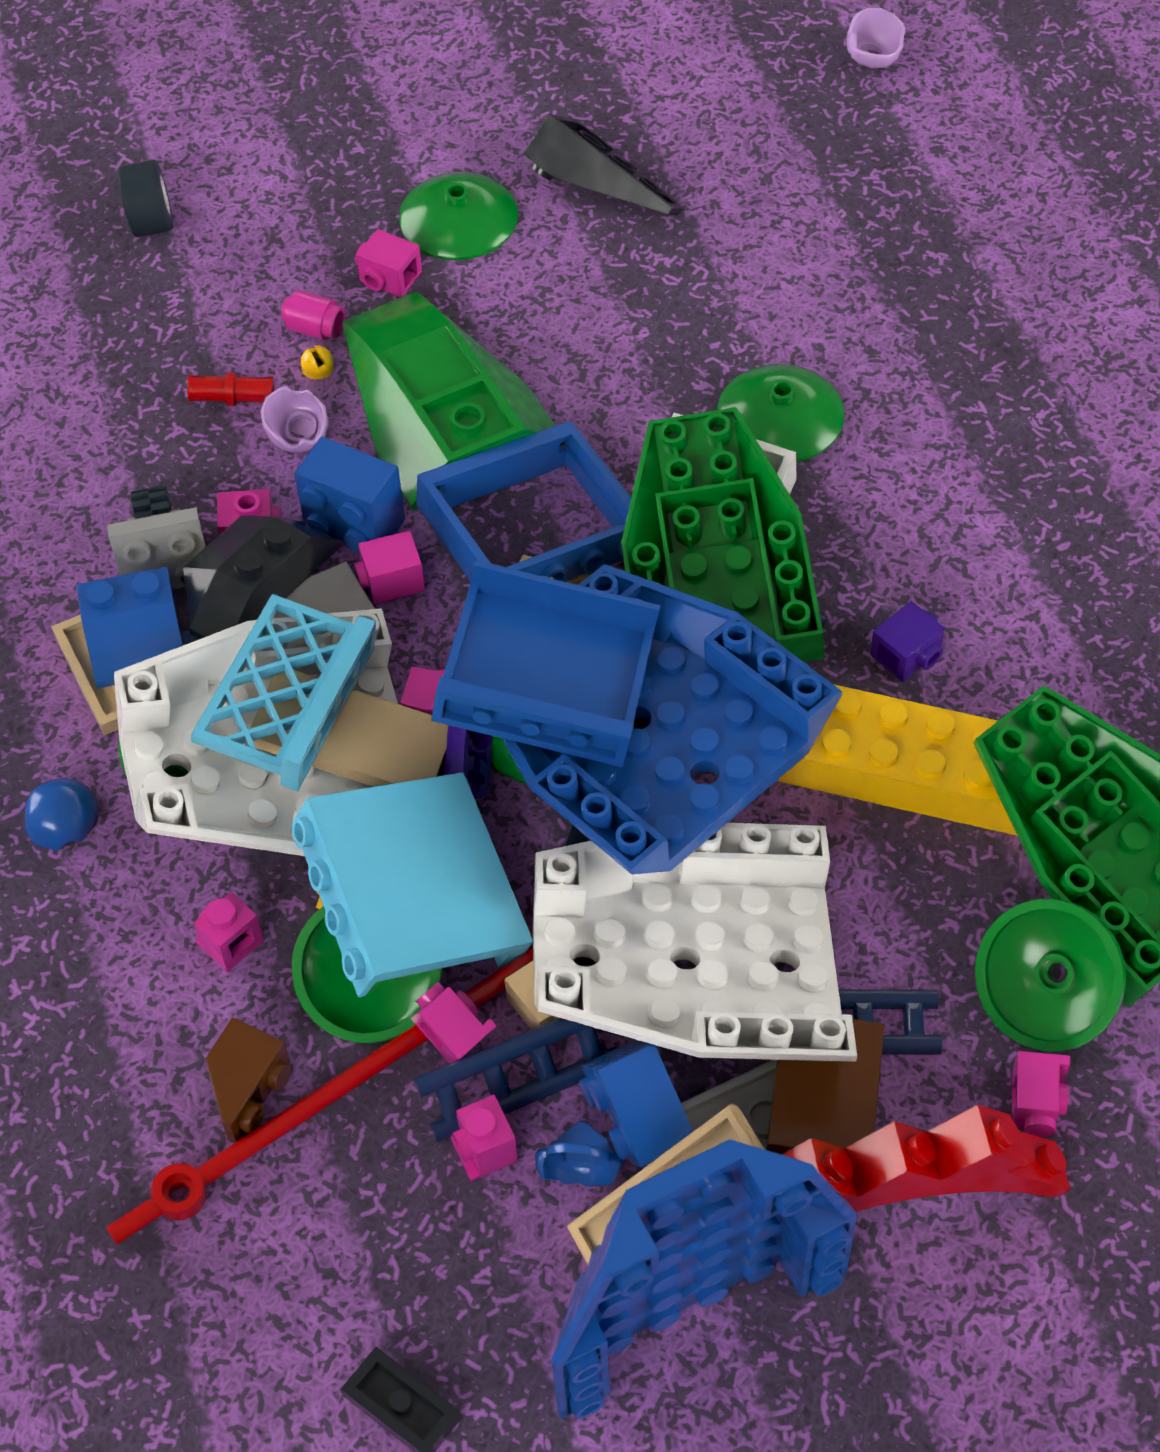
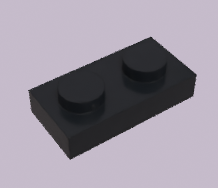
(400, 1403)

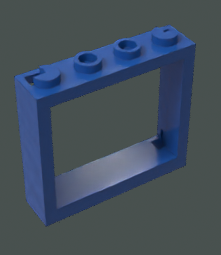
(516, 463)

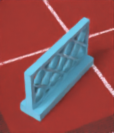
(318, 712)

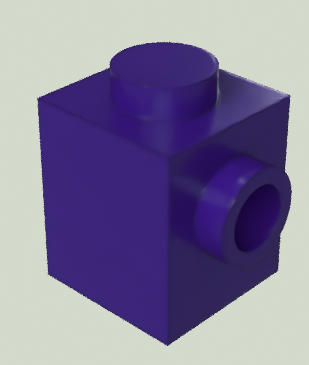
(908, 641)

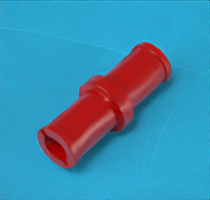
(229, 388)

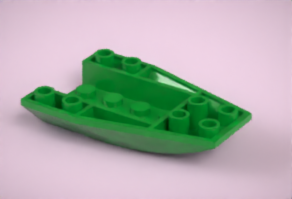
(433, 389)

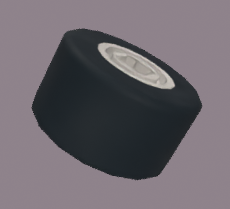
(145, 198)

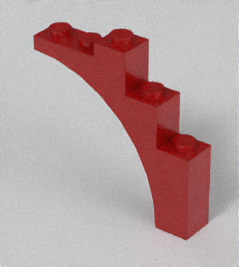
(963, 1155)

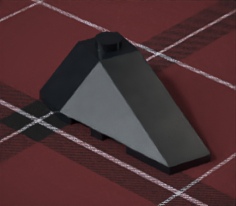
(578, 156)

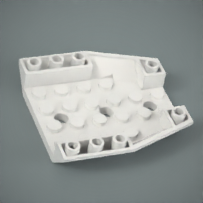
(220, 795)
(728, 908)

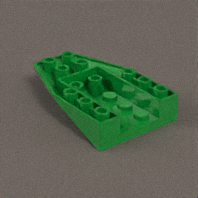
(723, 527)
(1085, 818)

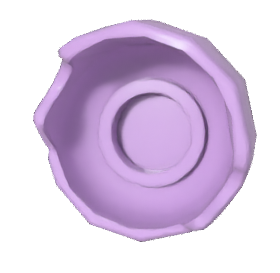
(875, 31)
(294, 412)

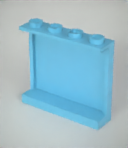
(409, 879)

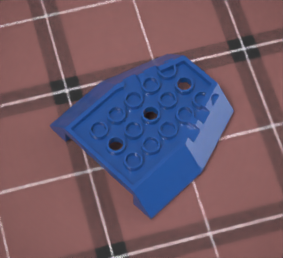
(715, 703)
(689, 1240)

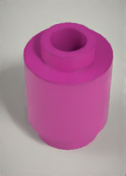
(313, 315)

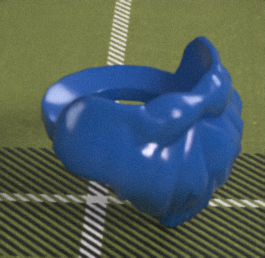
(579, 1157)

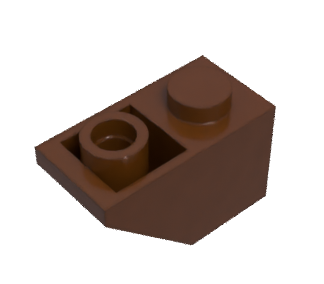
(245, 1066)

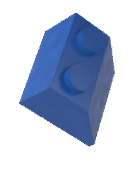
(128, 620)

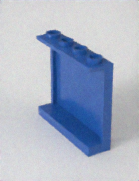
(547, 664)

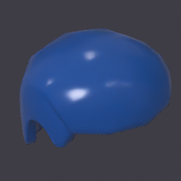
(60, 813)

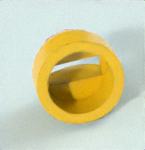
(310, 366)

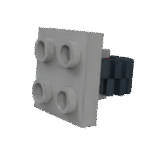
(156, 536)

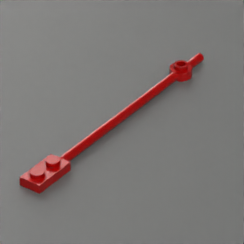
(196, 1179)

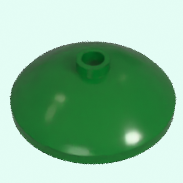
(458, 215)
(787, 407)
(1019, 982)
(333, 1000)

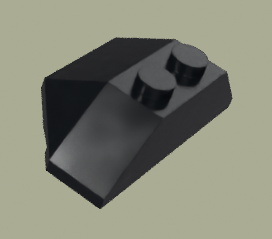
(246, 566)

